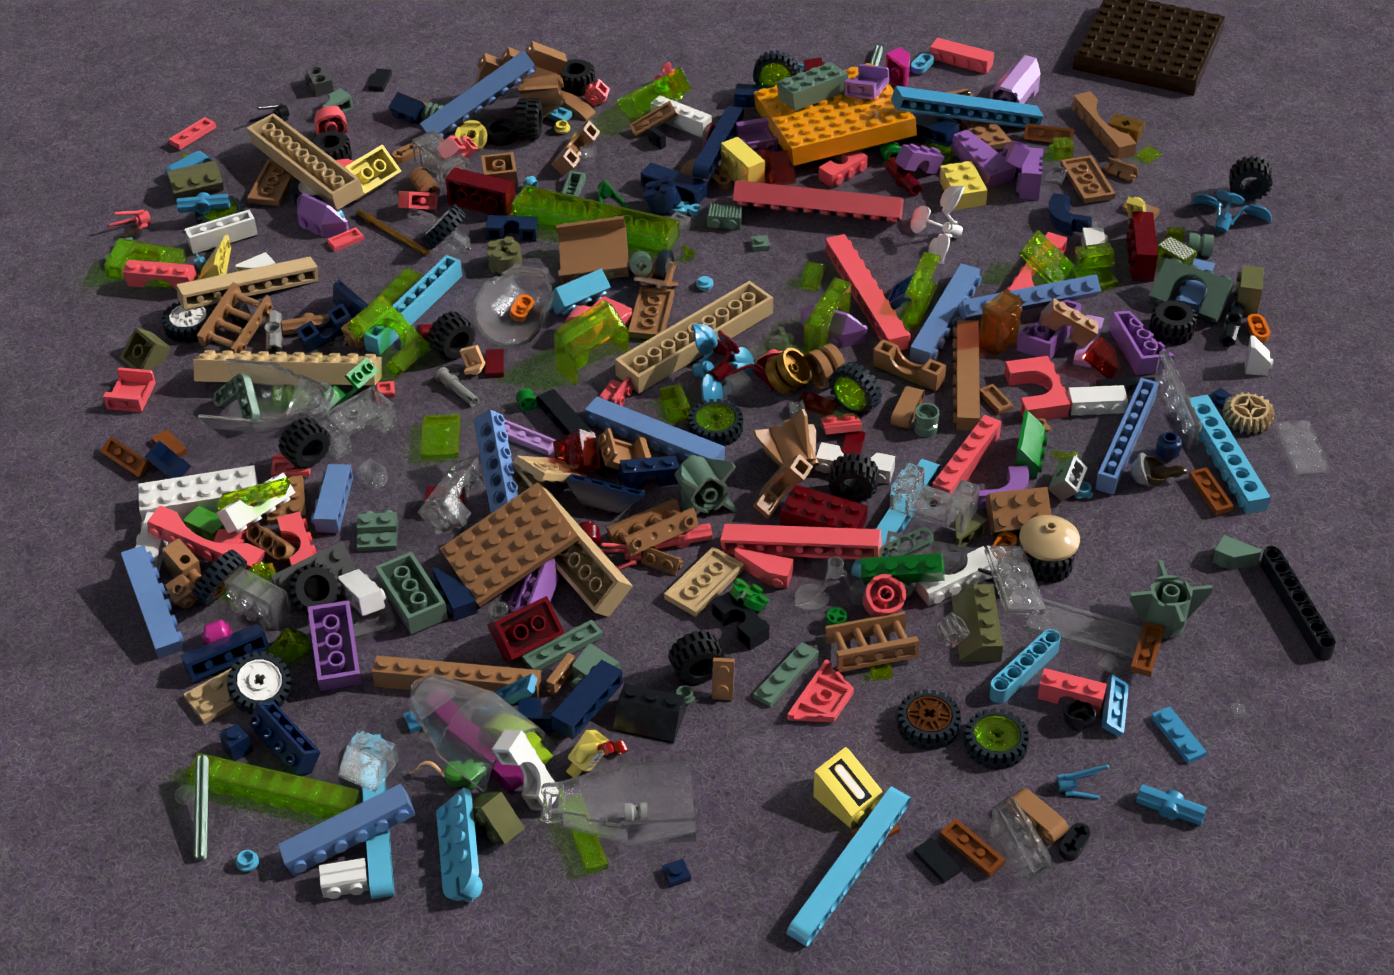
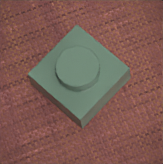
(760, 243)

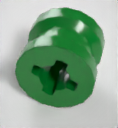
(526, 399)
(836, 616)

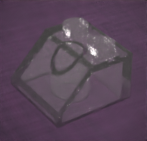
(368, 760)

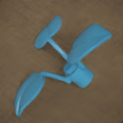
(1224, 220)
(705, 342)

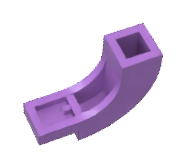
(1016, 478)

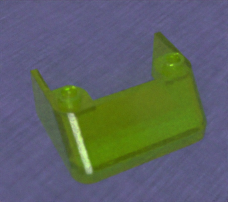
(670, 86)
(585, 333)

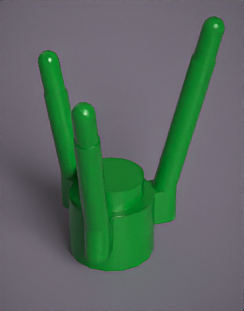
(606, 190)

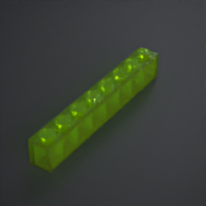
(276, 788)

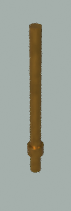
(371, 219)

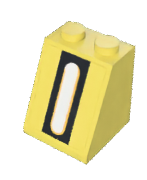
(846, 788)

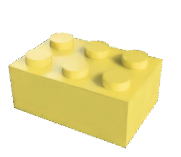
(741, 161)
(374, 169)
(964, 175)

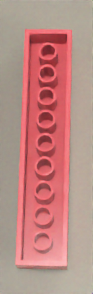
(818, 200)

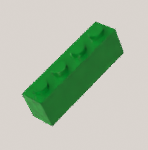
(905, 568)

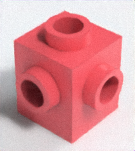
(596, 93)

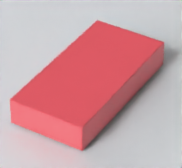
(345, 239)

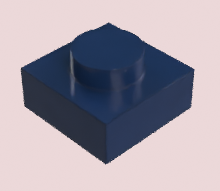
(1219, 397)
(676, 873)

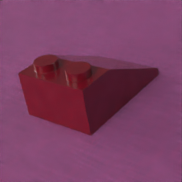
(525, 629)

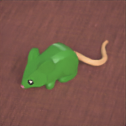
(451, 776)

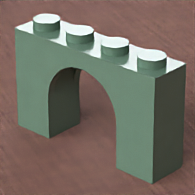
(1175, 272)

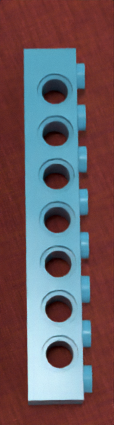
(1229, 457)

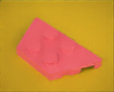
(823, 697)

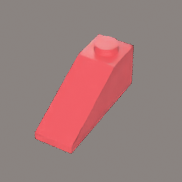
(770, 569)

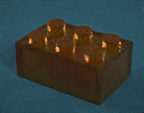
(1000, 323)

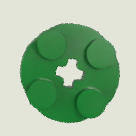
(750, 594)

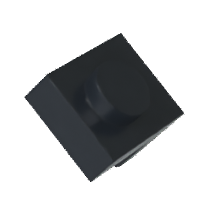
(656, 136)

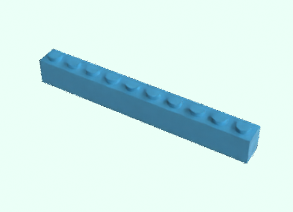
(965, 107)

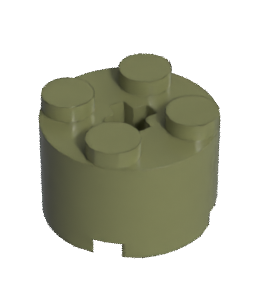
(503, 254)

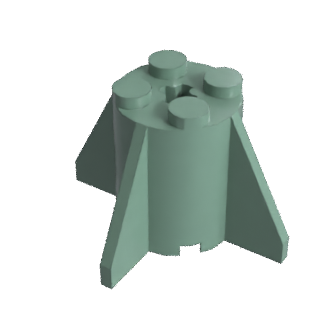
(704, 484)
(1169, 602)

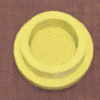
(562, 127)

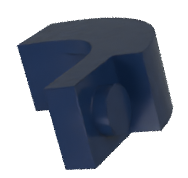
(1063, 220)

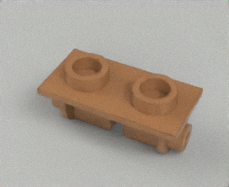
(1128, 171)
(661, 561)

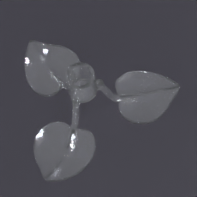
(813, 598)

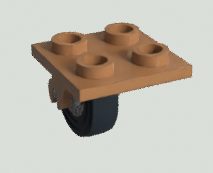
(662, 269)

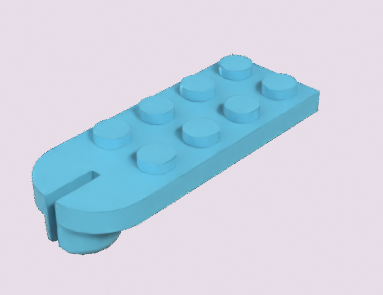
(458, 848)

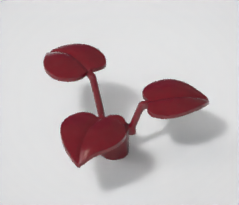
(725, 347)

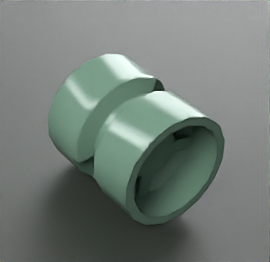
(1202, 244)
(926, 420)

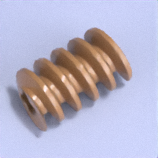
(423, 181)

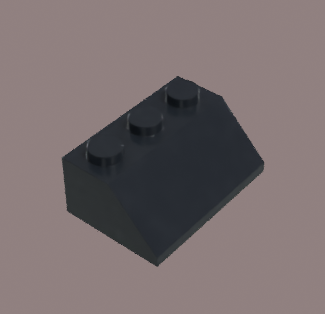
(649, 713)

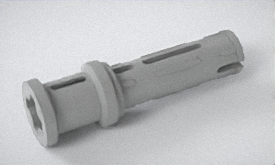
(452, 383)

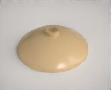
(1049, 538)

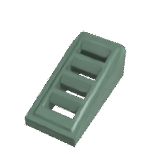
(574, 176)

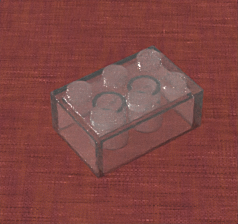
(258, 599)

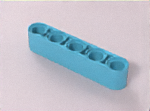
(1024, 666)

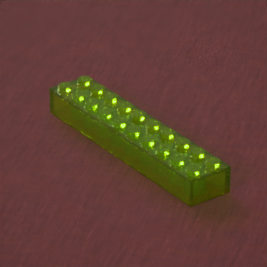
(553, 208)

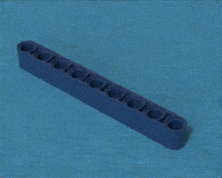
(710, 154)

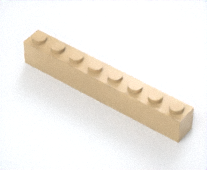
(250, 281)

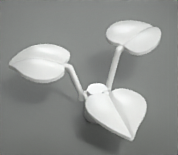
(920, 218)

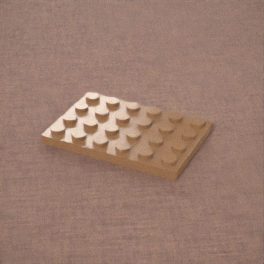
(509, 544)

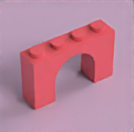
(1041, 372)

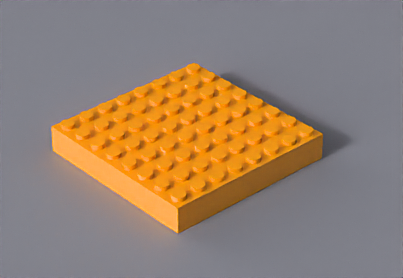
(834, 124)

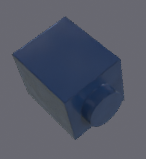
(235, 742)

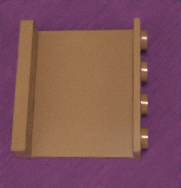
(593, 246)

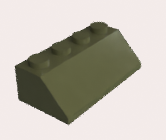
(980, 613)

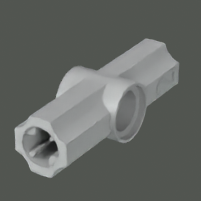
(273, 332)

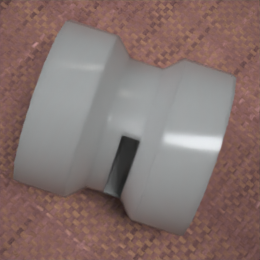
(630, 812)

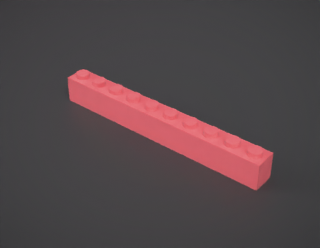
(866, 292)

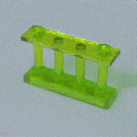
(921, 290)

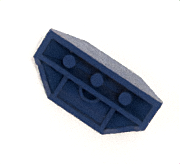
(348, 298)
(603, 495)

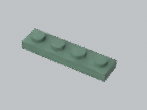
(560, 646)
(786, 674)

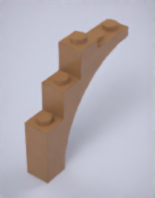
(541, 56)

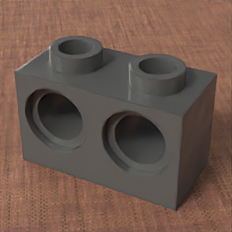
(319, 80)

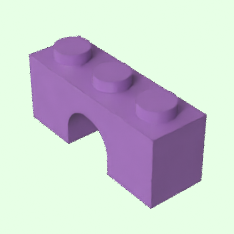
(1015, 153)
(925, 158)

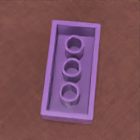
(334, 645)

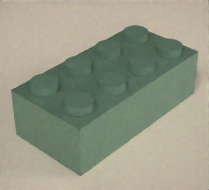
(812, 86)
(411, 592)

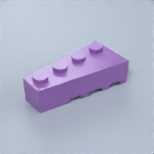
(1136, 342)

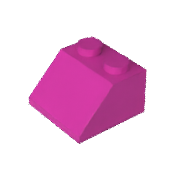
(898, 63)

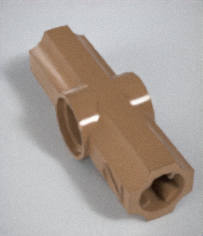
(289, 326)

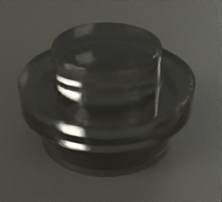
(133, 230)

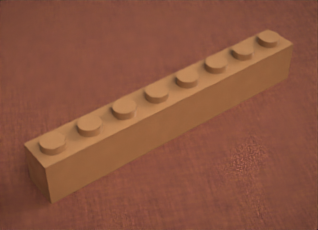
(967, 375)
(401, 672)

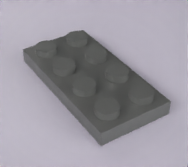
(334, 557)

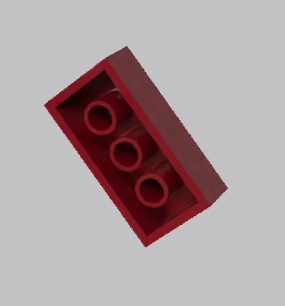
(480, 192)
(1142, 246)
(817, 509)

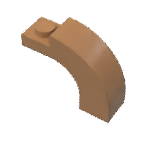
(781, 483)

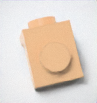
(473, 359)

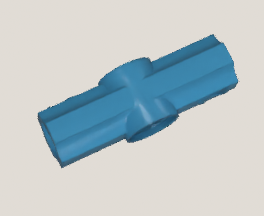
(203, 203)
(1171, 804)

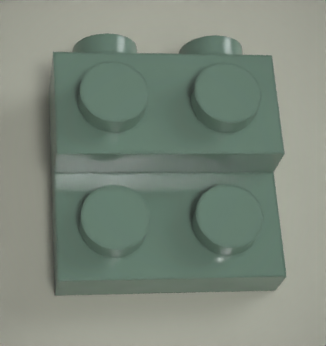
(377, 531)

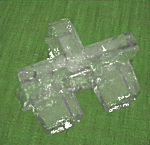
(781, 341)

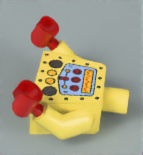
(590, 750)

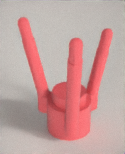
(140, 217)
(632, 559)

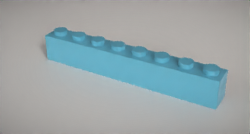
(416, 301)

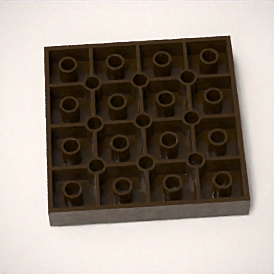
(1150, 44)

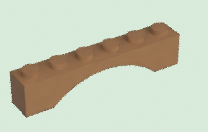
(1117, 142)

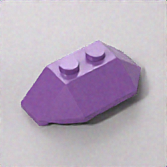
(319, 217)
(843, 328)
(535, 586)

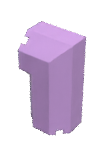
(1018, 82)

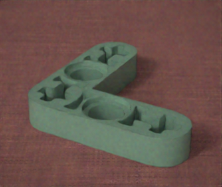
(242, 388)
(908, 537)

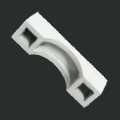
(829, 452)
(238, 514)
(955, 583)
(515, 749)

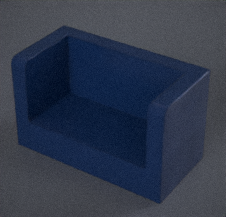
(167, 460)

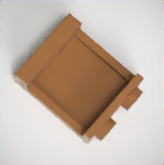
(616, 450)

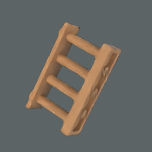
(223, 309)
(652, 526)
(872, 654)

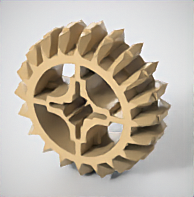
(1248, 413)

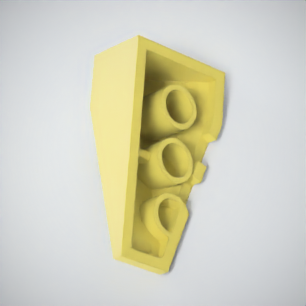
(218, 261)

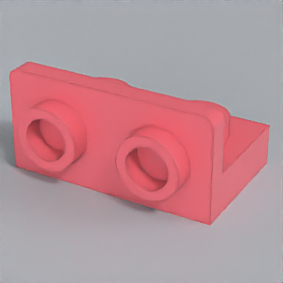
(617, 391)

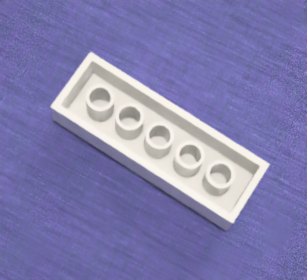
(188, 492)

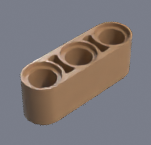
(905, 409)
(270, 542)
(1046, 821)

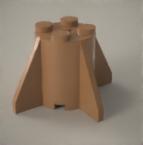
(545, 87)
(789, 440)

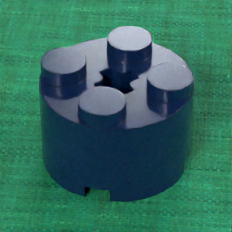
(661, 195)

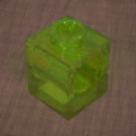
(1061, 148)

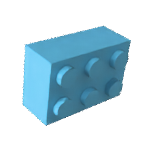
(580, 292)

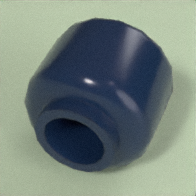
(1168, 445)

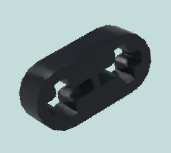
(1070, 839)

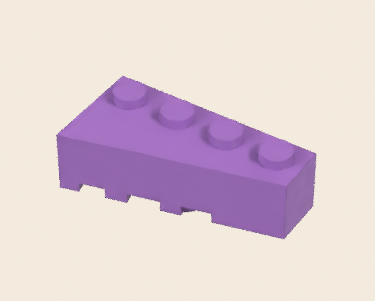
(986, 160)
(1030, 175)
(1043, 341)

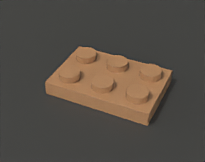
(296, 504)

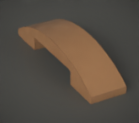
(581, 108)

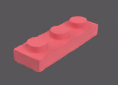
(192, 133)

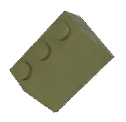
(195, 179)

